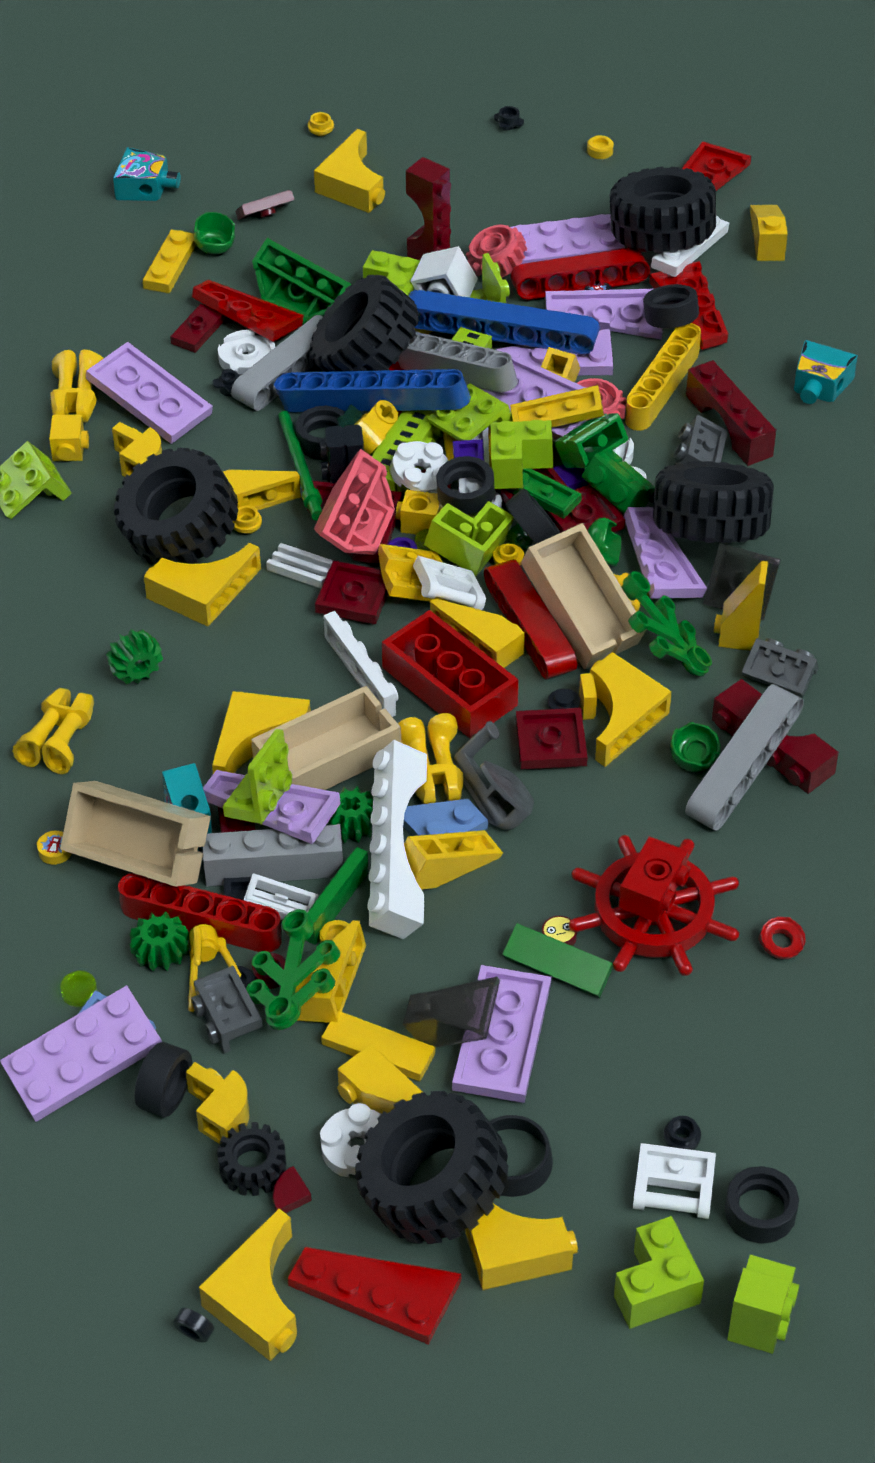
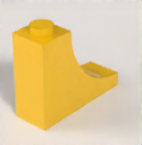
(347, 179)
(203, 588)
(632, 702)
(247, 718)
(519, 1248)
(244, 1293)

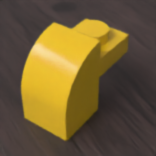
(134, 446)
(223, 1100)

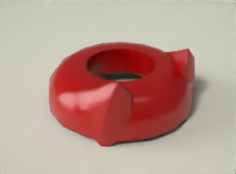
(788, 927)

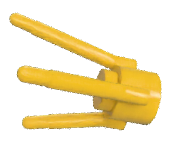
(204, 947)

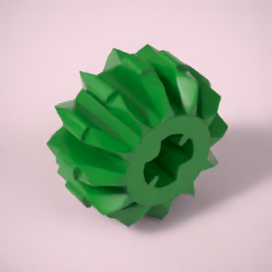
(134, 656)
(354, 814)
(159, 941)

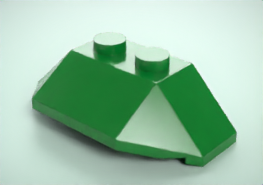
(295, 281)

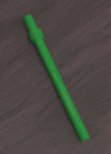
(310, 495)

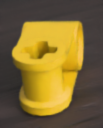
(377, 424)

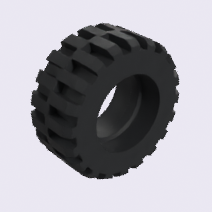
(663, 209)
(365, 327)
(158, 485)
(713, 501)
(452, 1197)

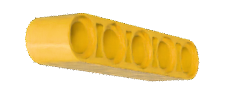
(662, 377)

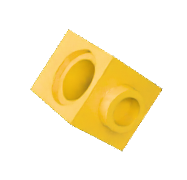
(417, 511)

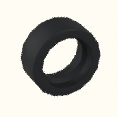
(671, 306)
(312, 419)
(465, 468)
(531, 516)
(162, 1079)
(768, 1180)

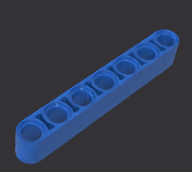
(506, 322)
(363, 389)

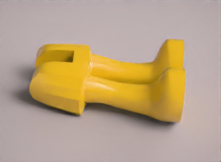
(69, 399)
(440, 732)
(55, 751)

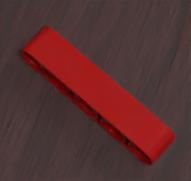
(568, 267)
(524, 607)
(234, 919)

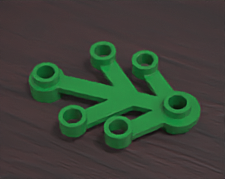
(665, 624)
(285, 1008)

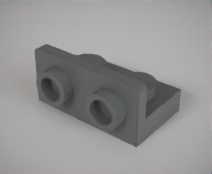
(700, 441)
(776, 665)
(225, 1006)

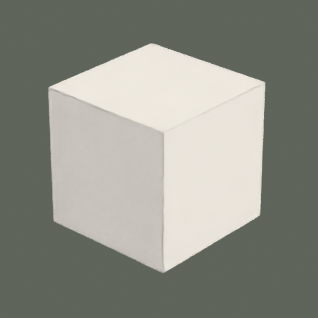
(445, 273)

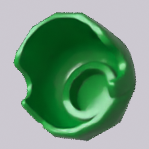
(214, 232)
(606, 540)
(695, 747)

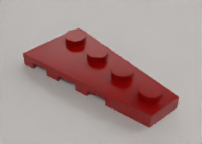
(717, 163)
(254, 313)
(709, 319)
(382, 1291)

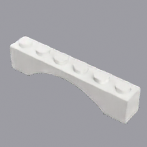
(395, 896)

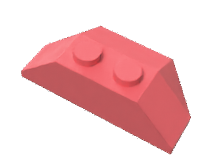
(358, 507)

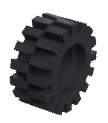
(251, 1140)

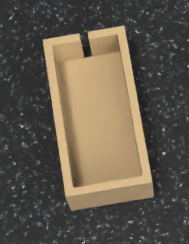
(582, 594)
(335, 739)
(135, 833)

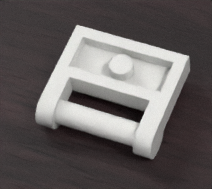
(449, 583)
(677, 1170)

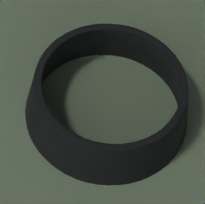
(533, 1180)

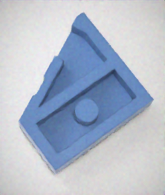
(444, 818)

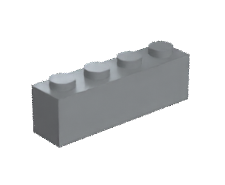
(271, 855)

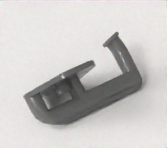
(502, 783)

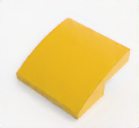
(399, 573)

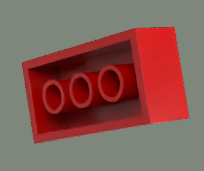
(449, 673)

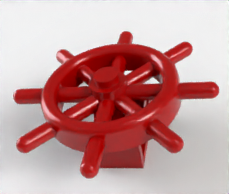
(650, 892)

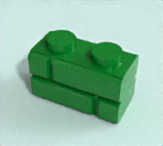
(589, 438)
(618, 481)

